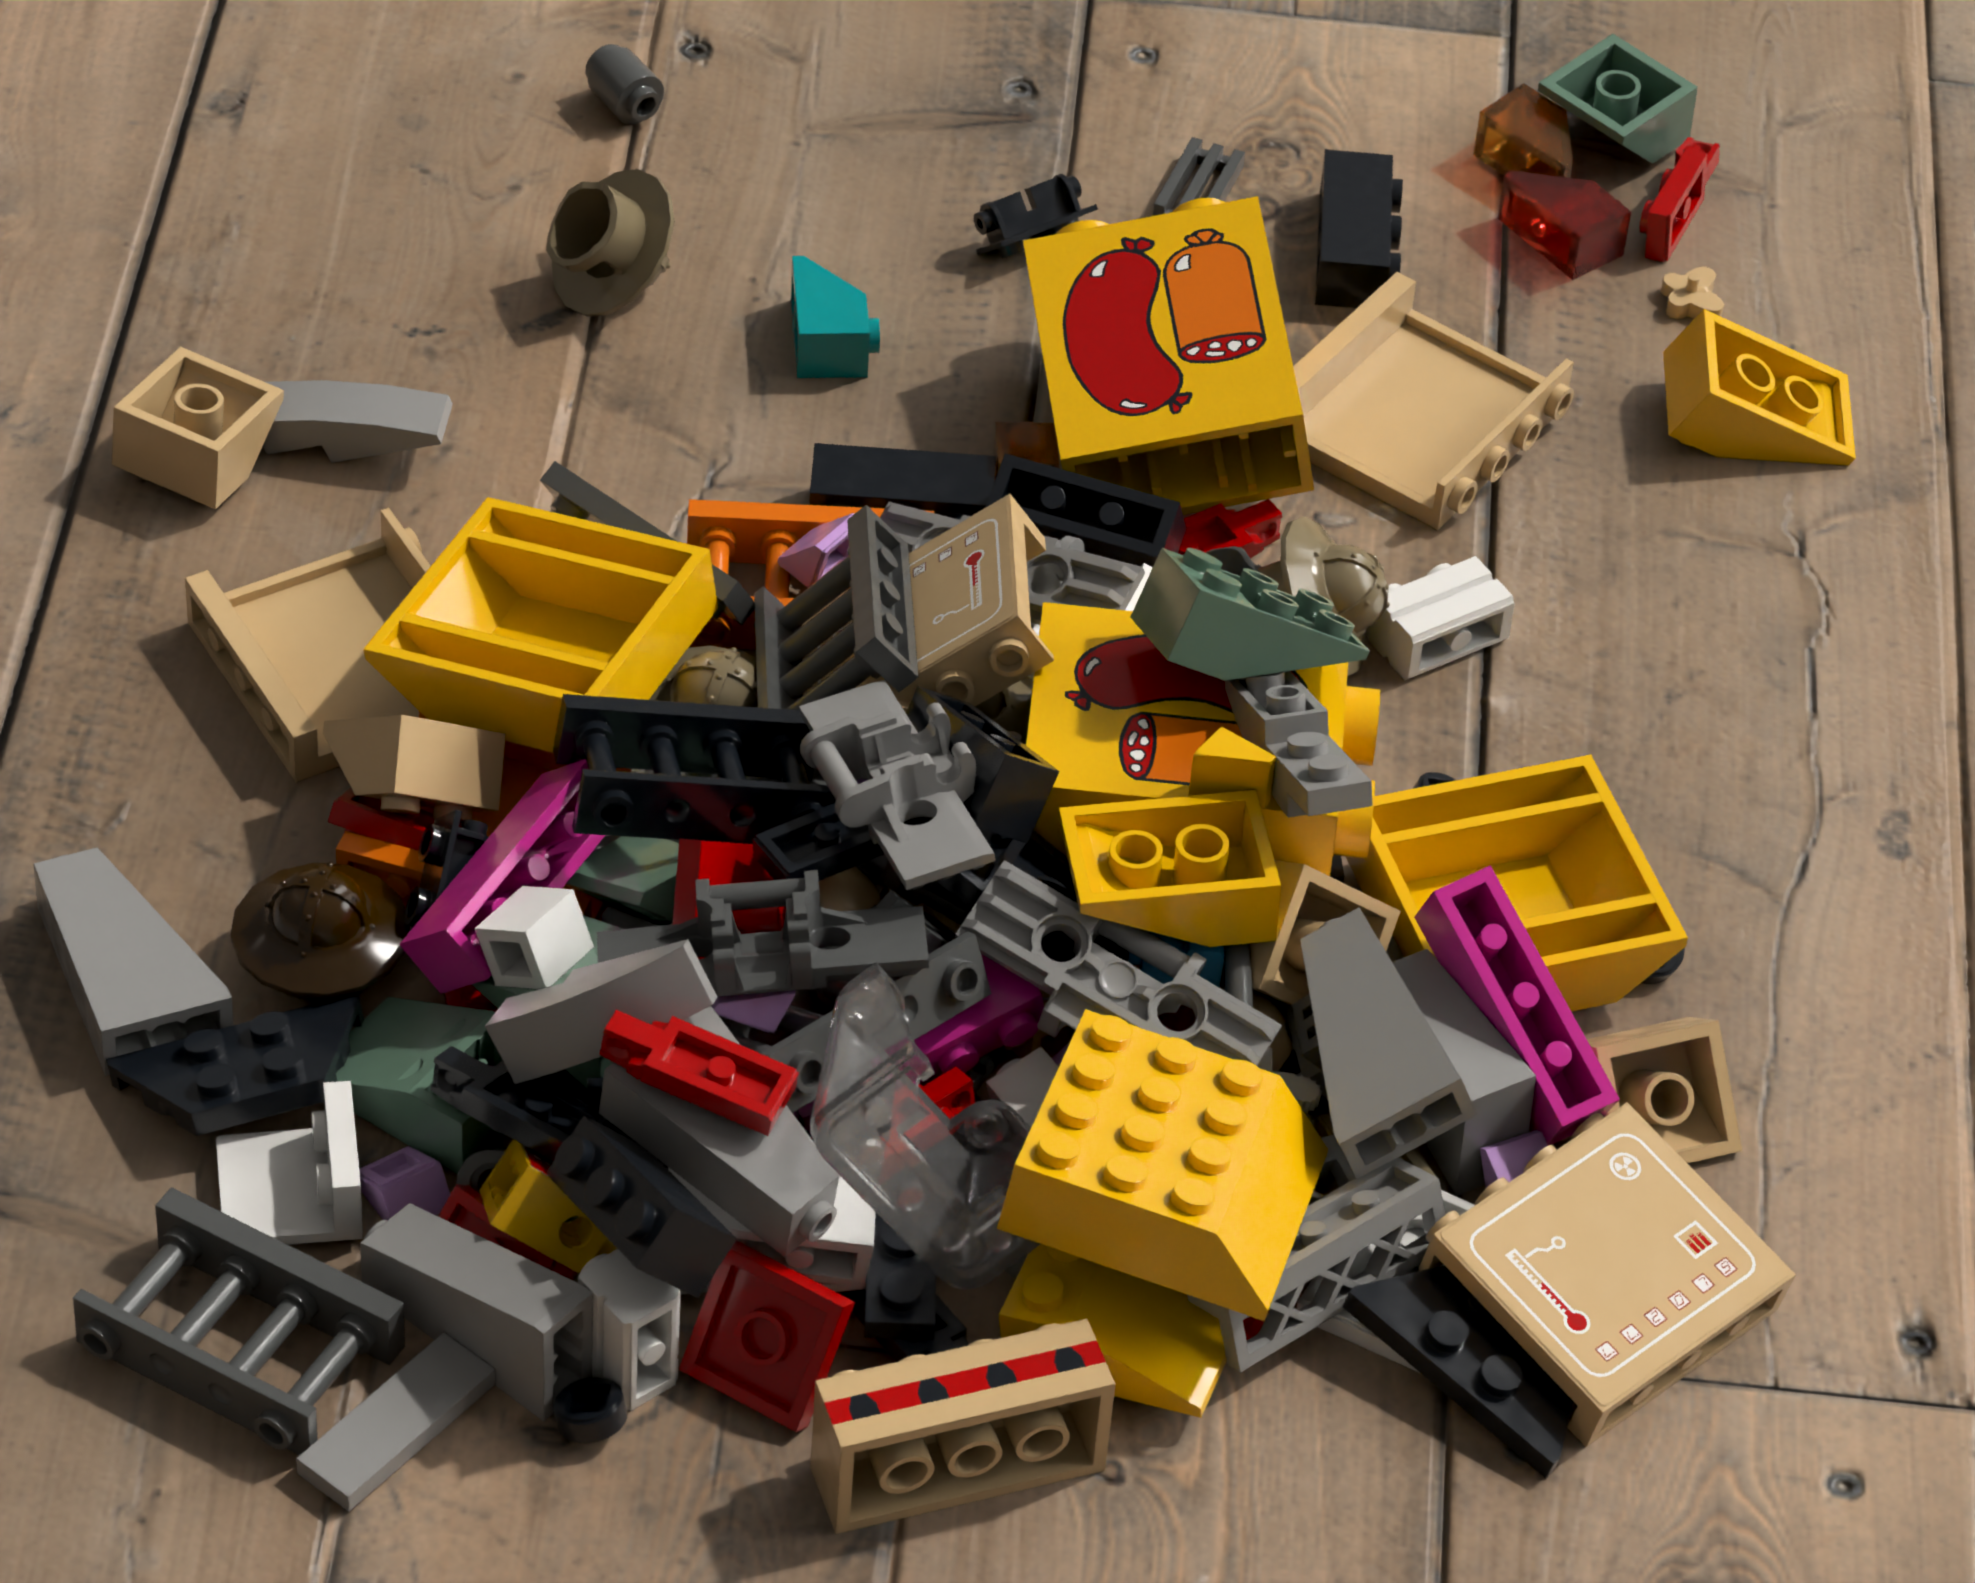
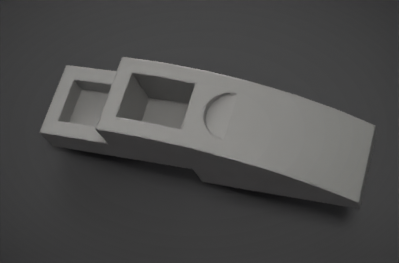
(1291, 724)

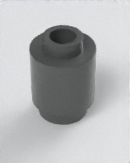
(624, 83)

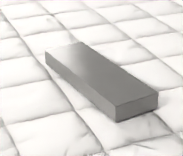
(396, 1421)

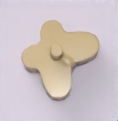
(1691, 293)

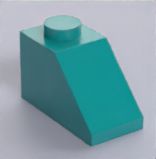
(830, 324)

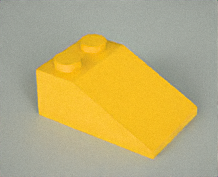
(1754, 397)
(1177, 866)
(1149, 1334)

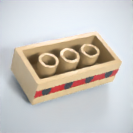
(961, 1425)

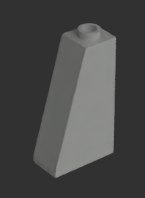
(123, 960)
(1377, 1052)
(765, 1182)
(488, 1300)

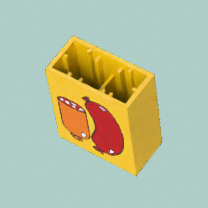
(1171, 355)
(1130, 720)

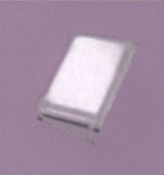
(915, 1167)

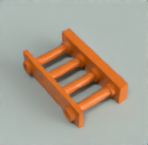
(757, 536)

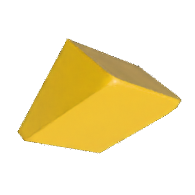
(1232, 765)

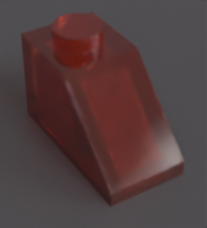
(1565, 220)

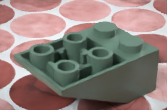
(1236, 622)
(394, 1073)

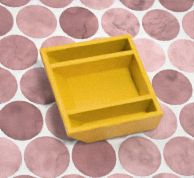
(539, 611)
(1556, 853)
(1167, 1165)

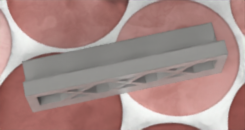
(1331, 1234)

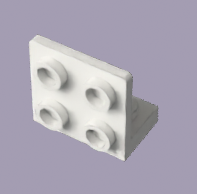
(298, 1180)

